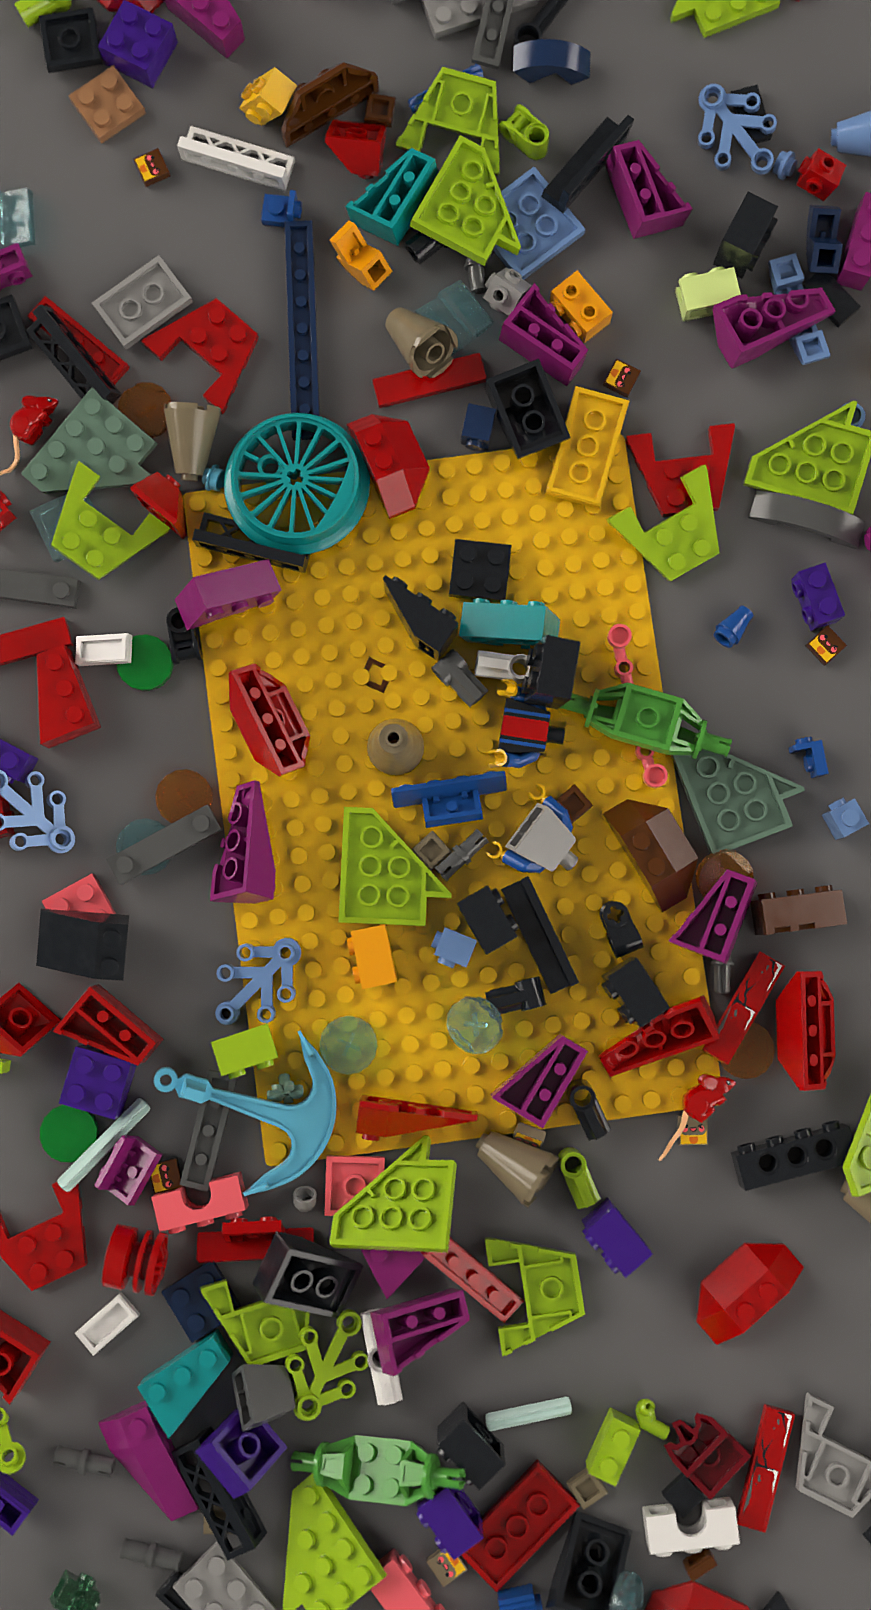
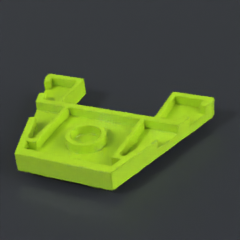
(460, 105)
(91, 537)
(681, 539)
(549, 1289)
(258, 1329)

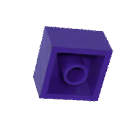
(138, 44)
(97, 1082)
(616, 1237)
(238, 1456)
(452, 1520)

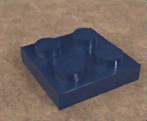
(190, 1305)

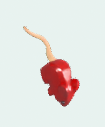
(28, 423)
(700, 1101)

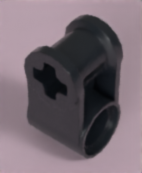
(182, 643)
(623, 933)

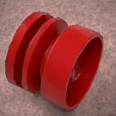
(135, 1260)

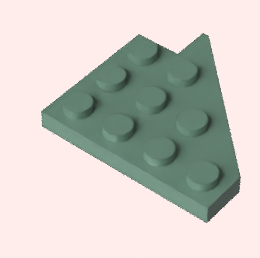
(100, 440)
(734, 799)

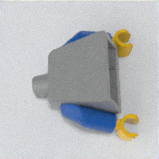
(541, 839)

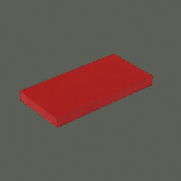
(520, 1525)

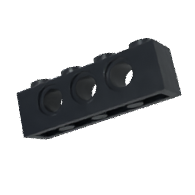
(781, 1169)

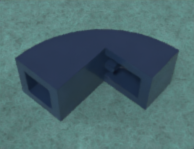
(548, 56)
(822, 246)

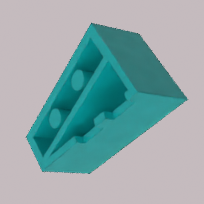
(394, 199)
(507, 622)
(183, 1380)

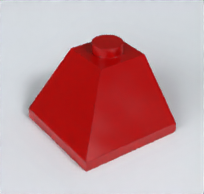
(358, 146)
(163, 500)
(23, 1021)

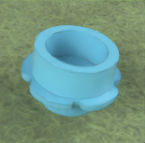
(213, 478)

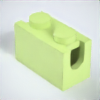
(703, 291)

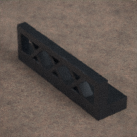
(586, 163)
(75, 351)
(245, 549)
(539, 935)
(240, 1513)

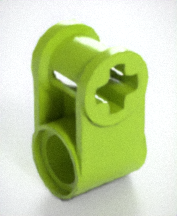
(522, 129)

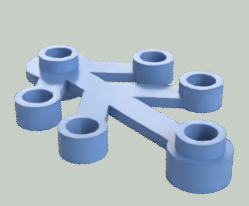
(734, 125)
(261, 979)

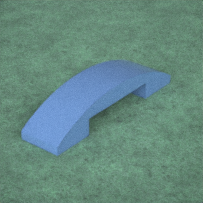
(787, 276)

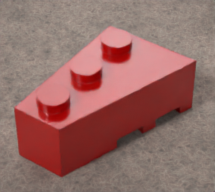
(62, 698)
(109, 1026)

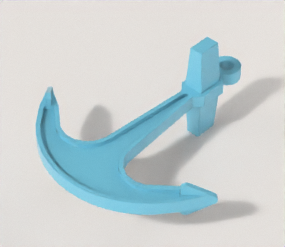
(306, 1123)

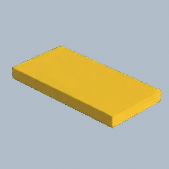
(587, 457)

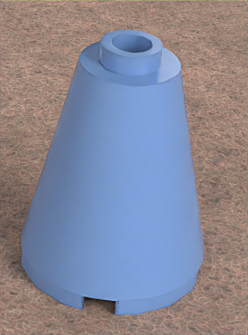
(853, 135)

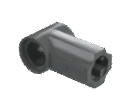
(455, 673)

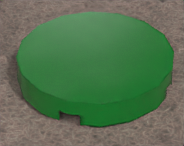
(149, 665)
(68, 1133)

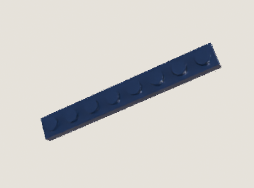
(302, 320)

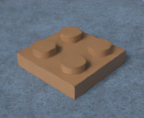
(107, 104)

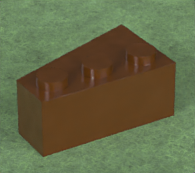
(798, 910)

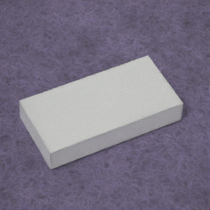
(103, 649)
(107, 1323)

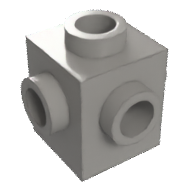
(505, 290)

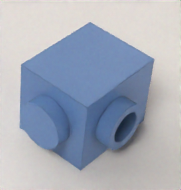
(844, 818)
(453, 948)

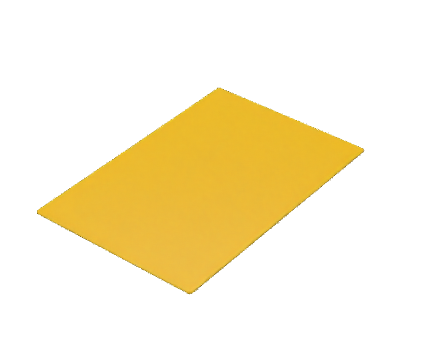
(318, 646)

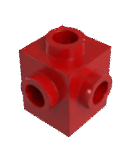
(820, 174)

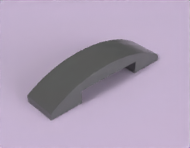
(808, 516)

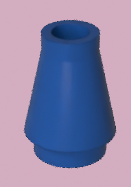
(732, 628)

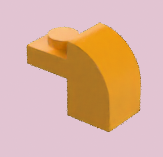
(359, 258)

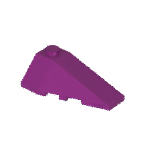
(757, 324)
(247, 859)
(146, 1454)

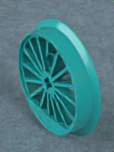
(347, 504)

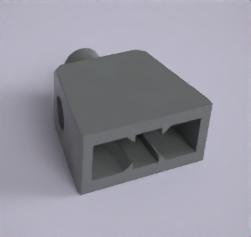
(262, 1393)

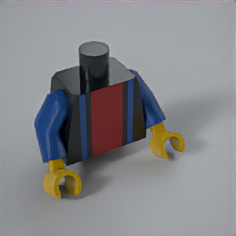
(523, 730)

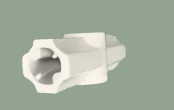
(499, 665)
(386, 1386)

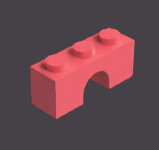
(176, 1210)

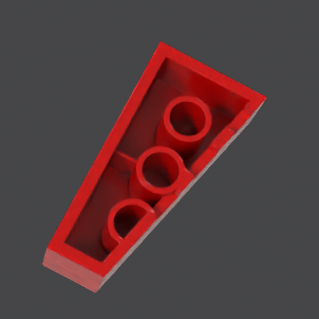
(19, 1355)

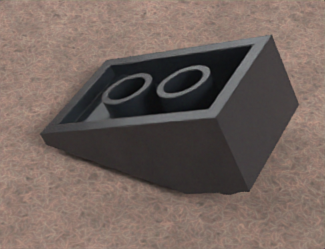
(526, 409)
(83, 943)
(305, 1276)
(589, 1565)

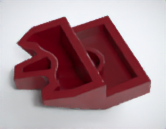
(707, 1453)

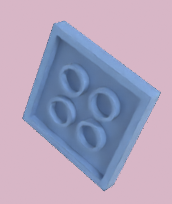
(538, 224)

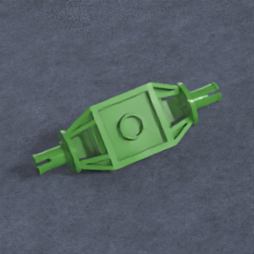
(648, 720)
(378, 1470)

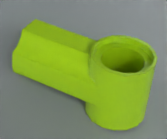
(32, 9)
(578, 1179)

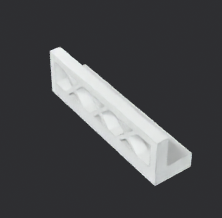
(236, 162)

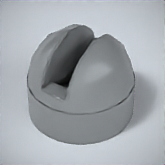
(304, 1198)

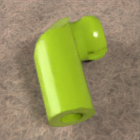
(647, 1419)

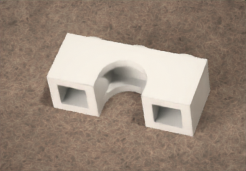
(714, 1528)

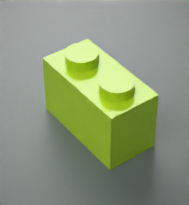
(245, 1050)
(612, 1446)

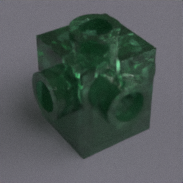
(75, 1592)

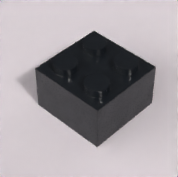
(747, 235)
(551, 672)
(487, 919)
(634, 992)
(470, 1446)

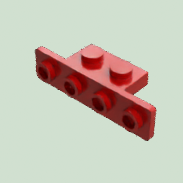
(243, 1240)

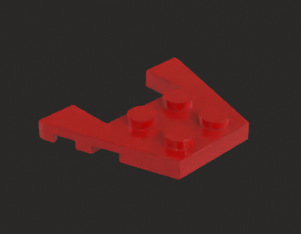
(217, 338)
(664, 475)
(49, 1247)

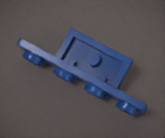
(450, 799)

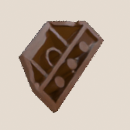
(325, 99)
(655, 849)

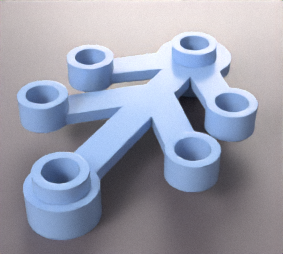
(34, 816)

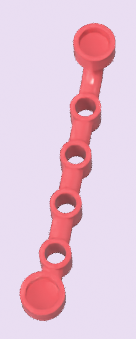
(619, 637)

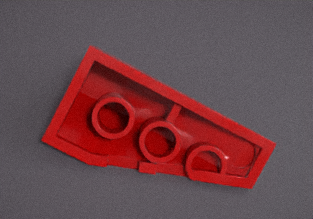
(668, 1034)
(394, 1117)

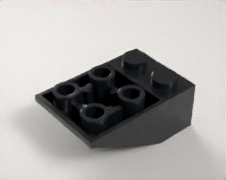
(427, 626)

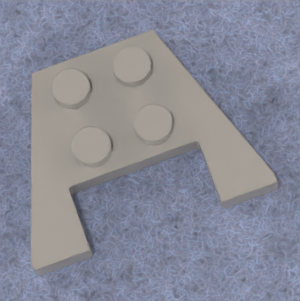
(829, 1468)

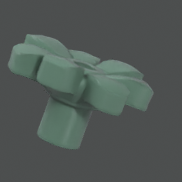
(285, 1090)

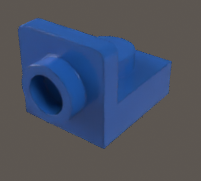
(280, 209)
(815, 757)

